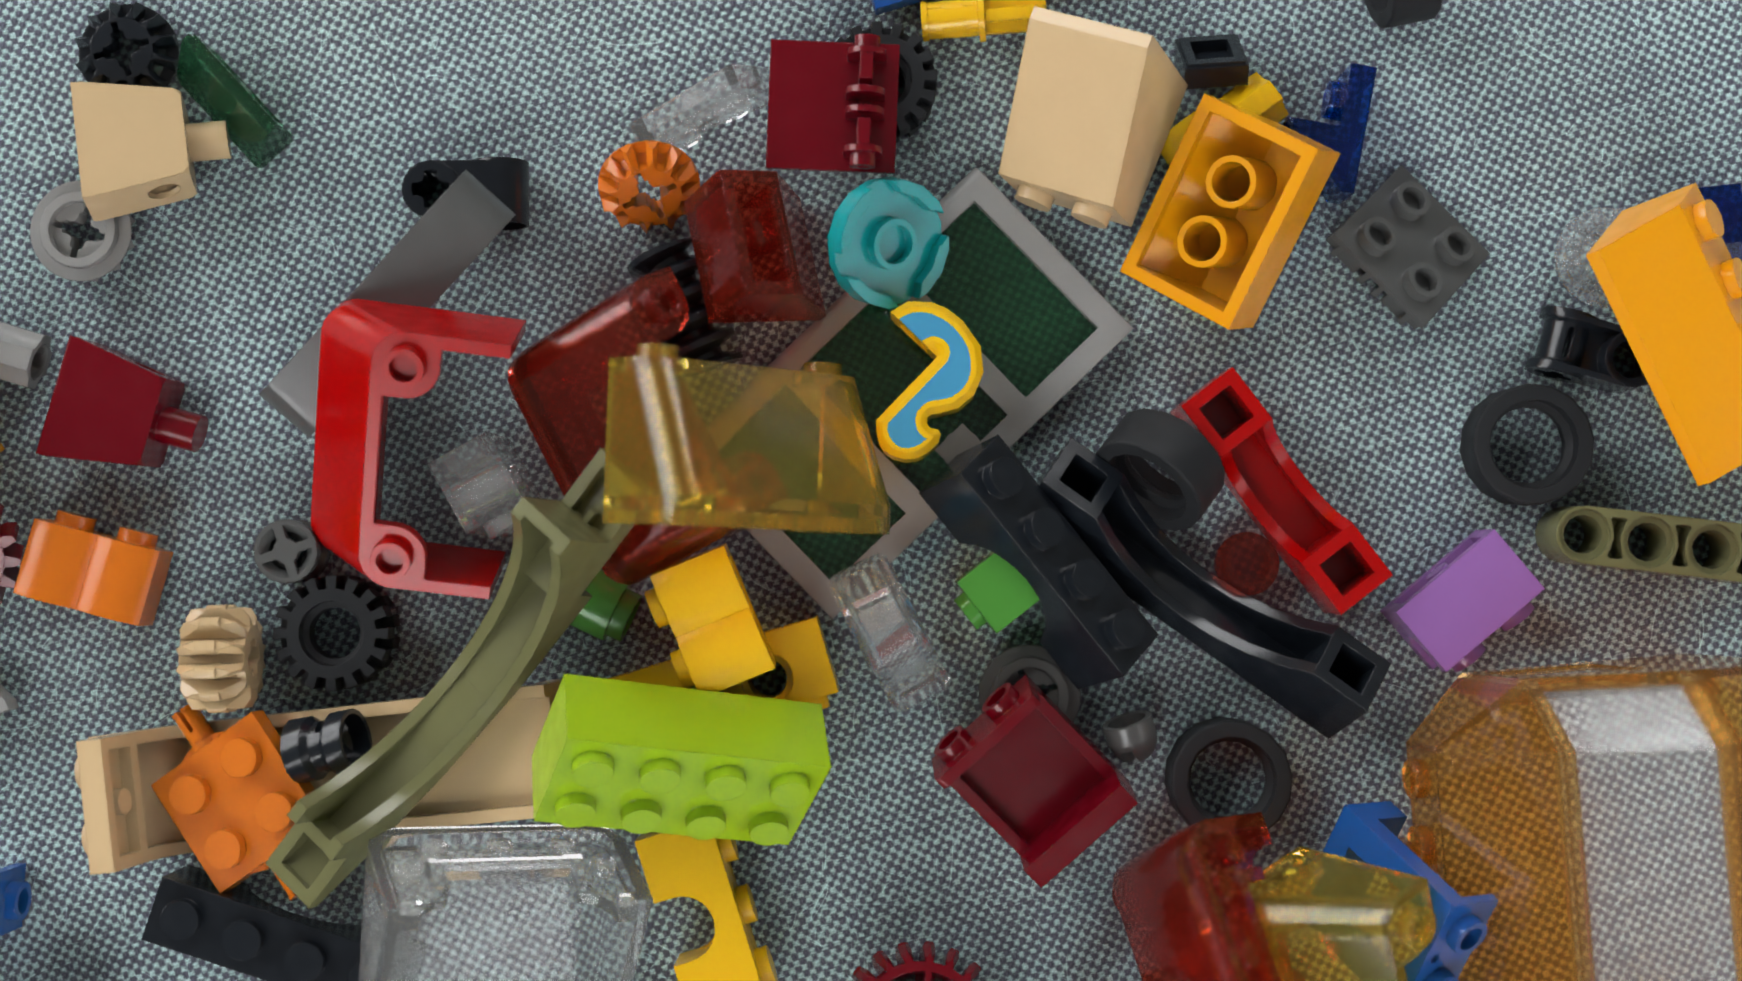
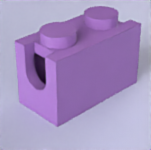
(1464, 601)

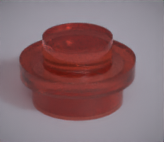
(1247, 562)

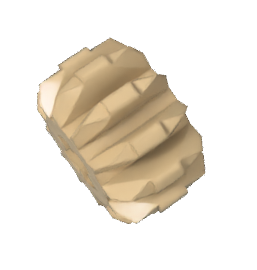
(221, 658)

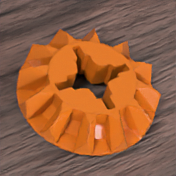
(660, 166)

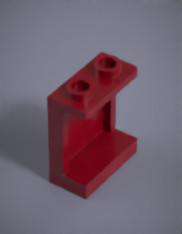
(1033, 778)

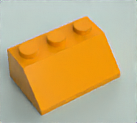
(1228, 212)

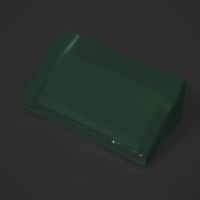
(228, 98)

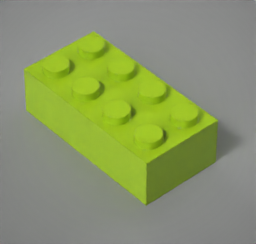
(678, 761)

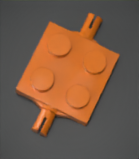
(231, 796)

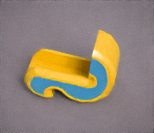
(939, 390)

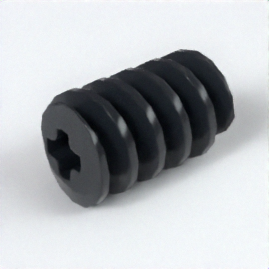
(699, 337)

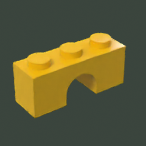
(704, 872)

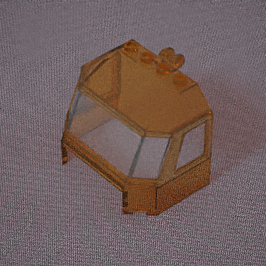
(1593, 815)

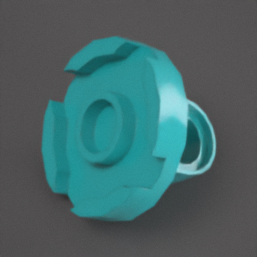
(887, 242)

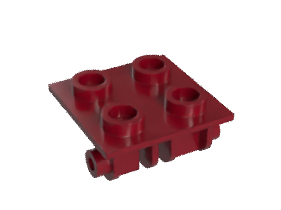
(833, 105)

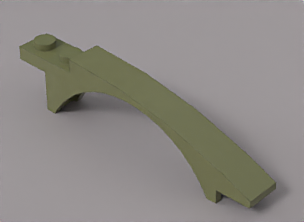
(544, 589)

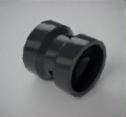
(317, 747)

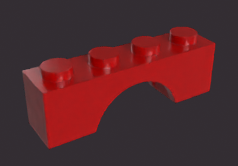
(1306, 531)

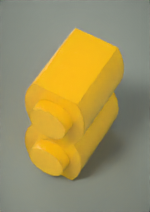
(711, 621)

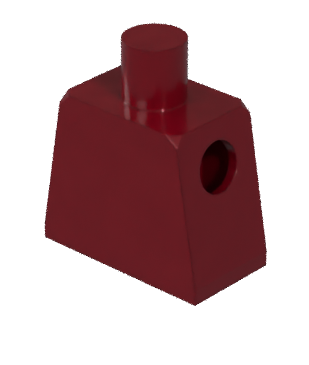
(116, 410)

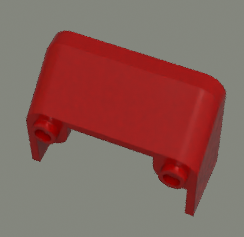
(365, 358)

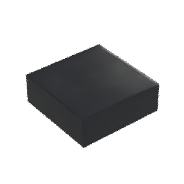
(1211, 61)

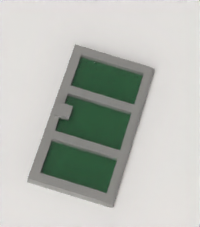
(1037, 340)

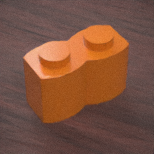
(94, 571)

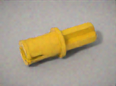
(975, 17)

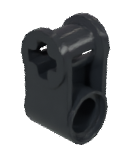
(501, 175)
(1581, 351)

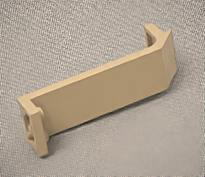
(131, 826)

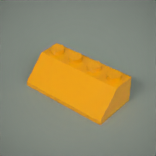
(1682, 318)

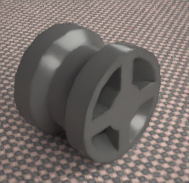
(278, 553)

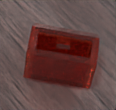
(753, 249)

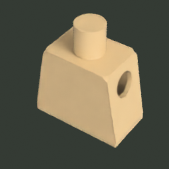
(139, 147)

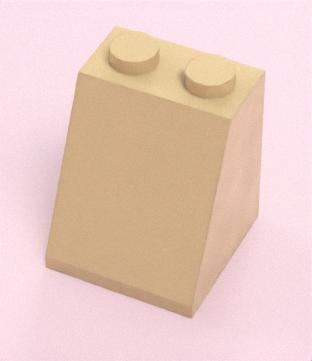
(1088, 117)

